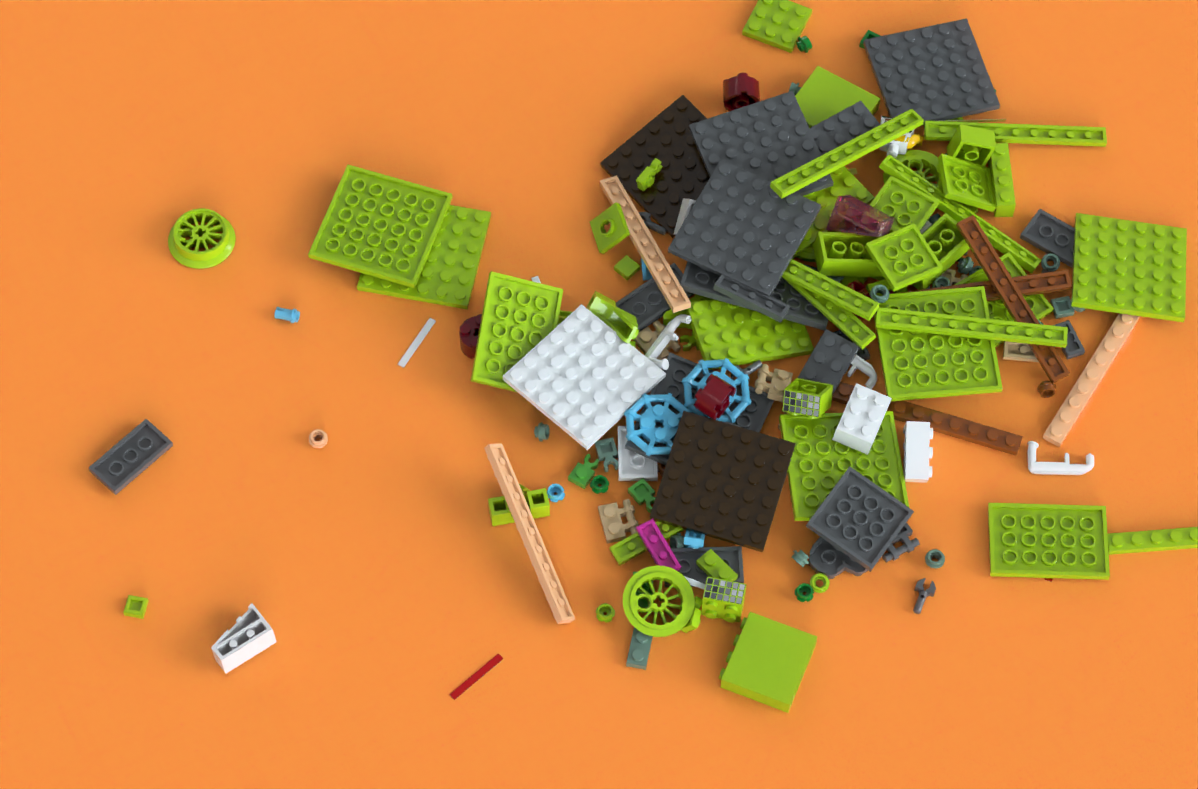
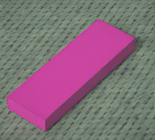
(657, 545)

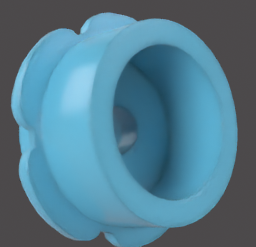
(558, 489)

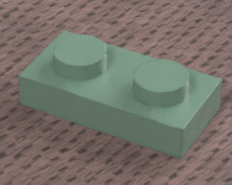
(639, 650)

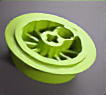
(921, 160)
(180, 247)
(676, 580)

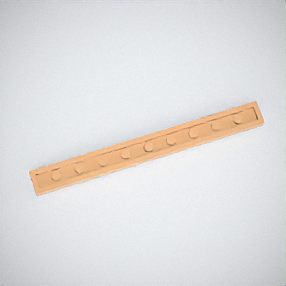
(647, 246)
(1090, 378)
(529, 533)

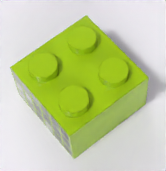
(807, 398)
(723, 599)

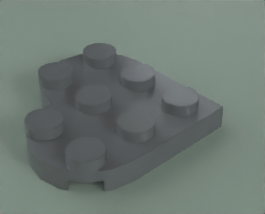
(830, 561)

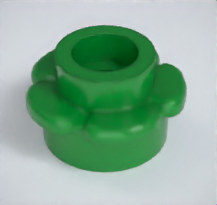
(804, 44)
(599, 479)
(804, 588)

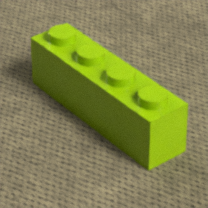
(1002, 181)

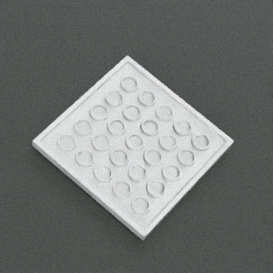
(583, 376)

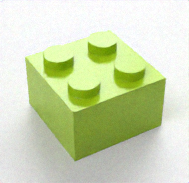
(972, 144)

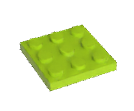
(777, 23)
(967, 182)
(904, 204)
(903, 257)

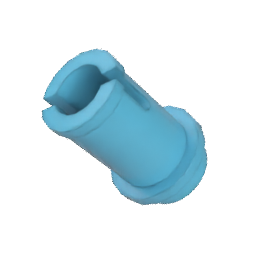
(287, 314)

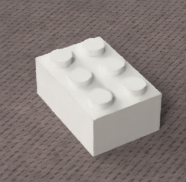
(861, 418)

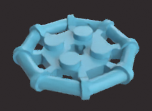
(744, 400)
(647, 422)

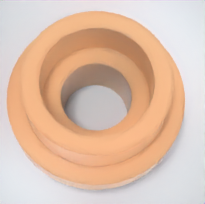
(318, 434)

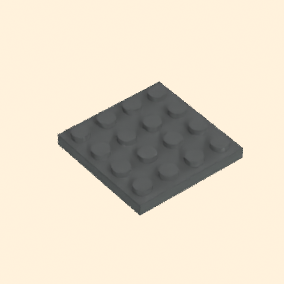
(860, 519)

